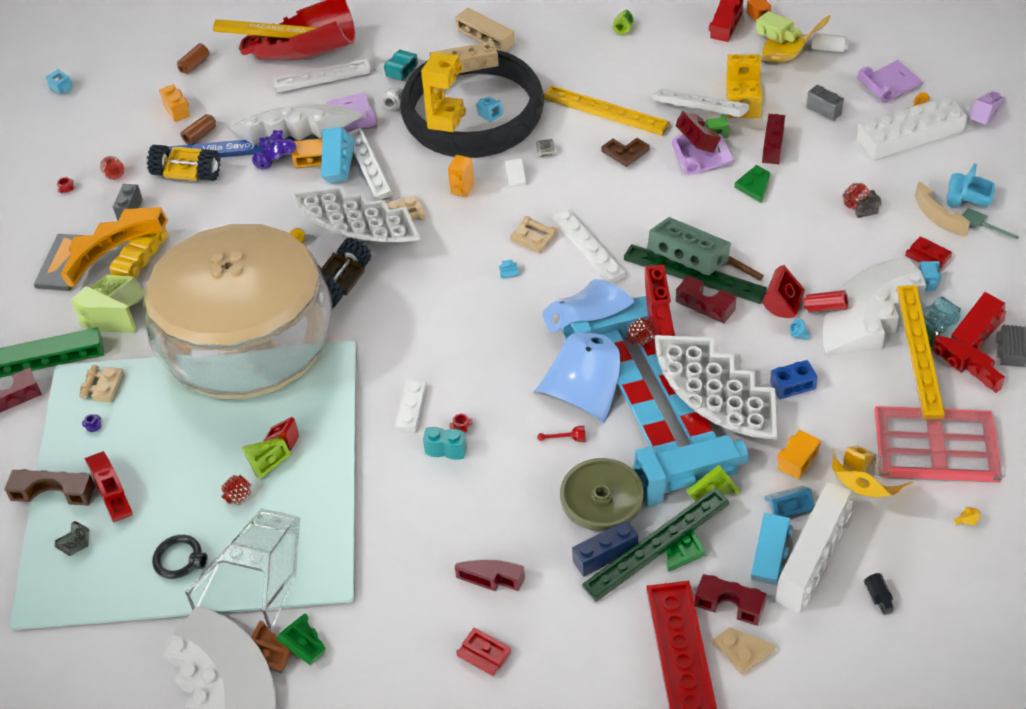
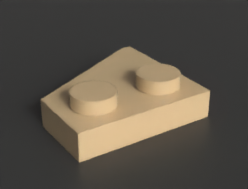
(742, 649)

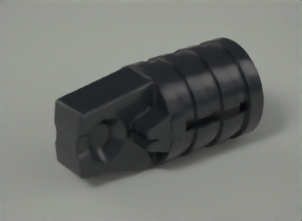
(879, 592)

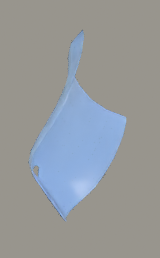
(594, 302)
(584, 376)

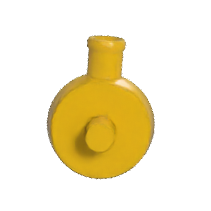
(299, 234)
(968, 516)

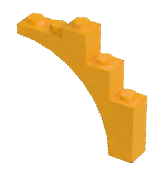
(108, 235)

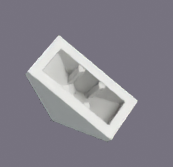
(514, 172)

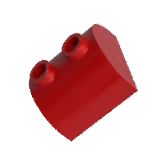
(783, 294)

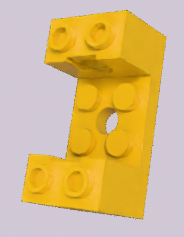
(439, 73)
(744, 83)

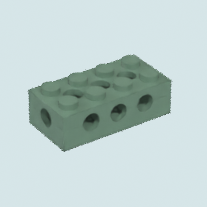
(689, 246)

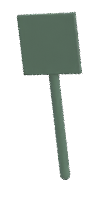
(977, 219)

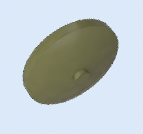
(601, 494)

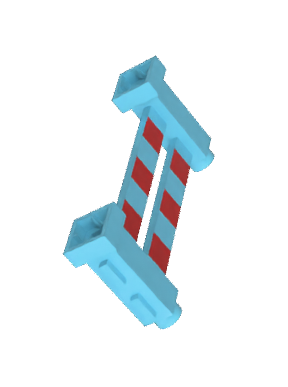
(663, 464)

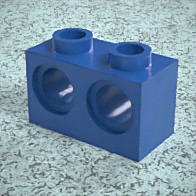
(793, 379)

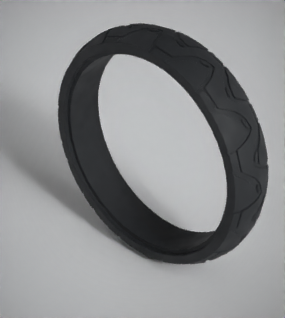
(482, 142)

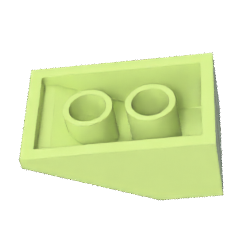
(121, 288)
(102, 312)

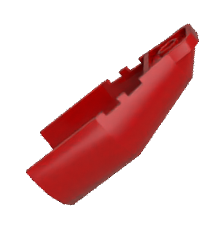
(332, 32)

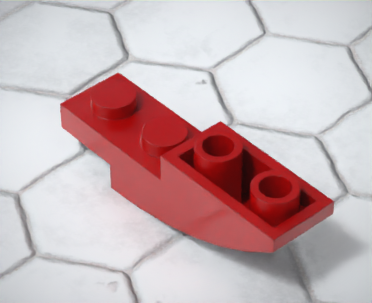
(658, 300)
(965, 357)
(108, 486)

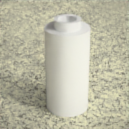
(829, 42)

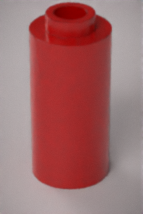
(826, 301)

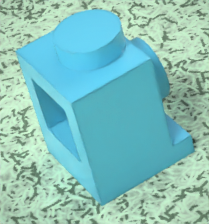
(62, 85)
(488, 104)
(930, 274)

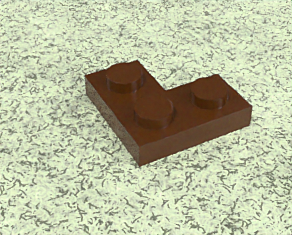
(625, 154)

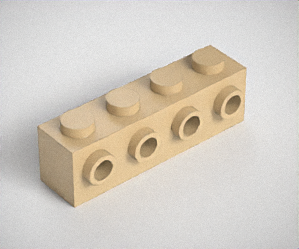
(485, 29)
(475, 56)

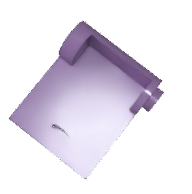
(889, 81)
(360, 104)
(697, 160)

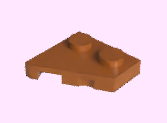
(274, 652)

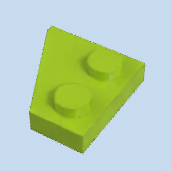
(266, 455)
(716, 479)

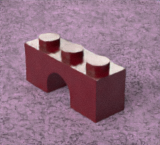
(693, 128)
(773, 139)
(717, 307)
(22, 390)
(714, 591)

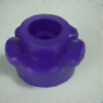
(92, 422)

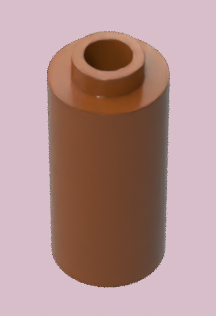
(193, 58)
(198, 129)

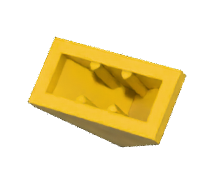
(857, 458)

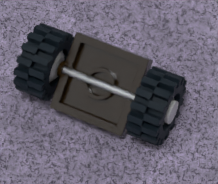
(345, 268)

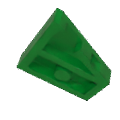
(754, 183)
(684, 552)
(302, 640)

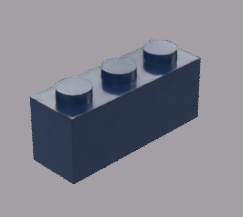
(604, 548)

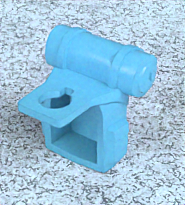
(970, 189)

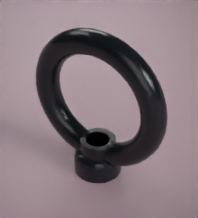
(196, 559)

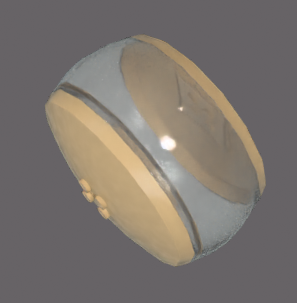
(237, 311)

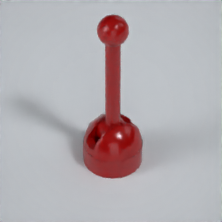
(577, 434)

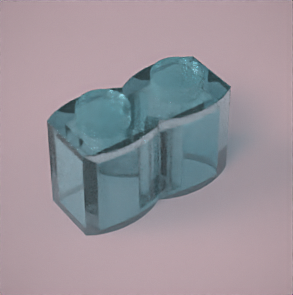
(941, 314)

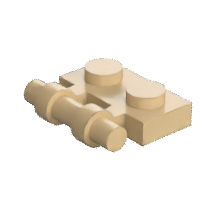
(106, 386)

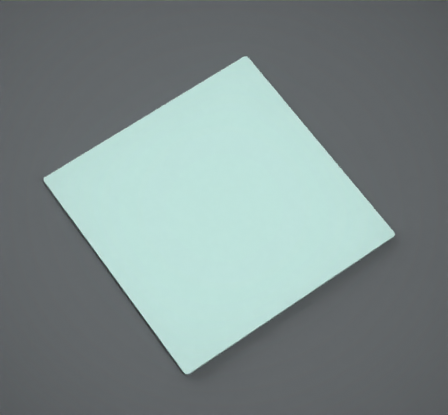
(171, 461)

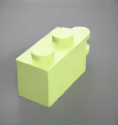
(777, 28)

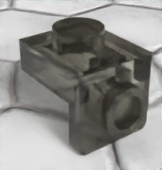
(869, 205)
(75, 540)

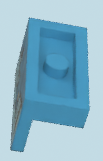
(791, 501)

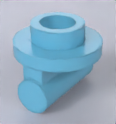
(508, 269)
(799, 329)

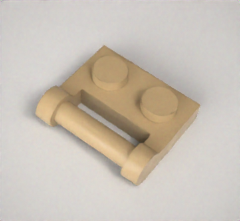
(412, 205)
(533, 239)

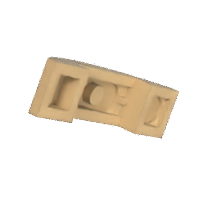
(953, 223)

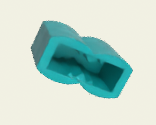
(400, 65)
(445, 443)

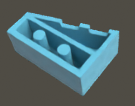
(336, 154)
(771, 548)

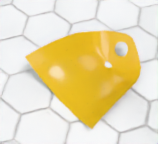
(788, 50)
(854, 481)

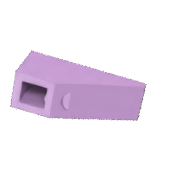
(986, 107)

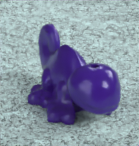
(275, 148)

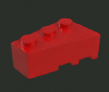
(726, 19)
(980, 321)

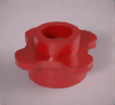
(65, 185)
(461, 422)

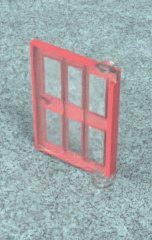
(940, 449)

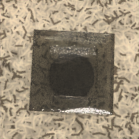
(545, 147)

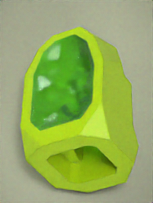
(623, 22)

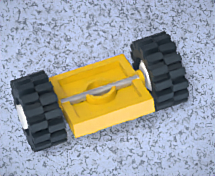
(183, 163)

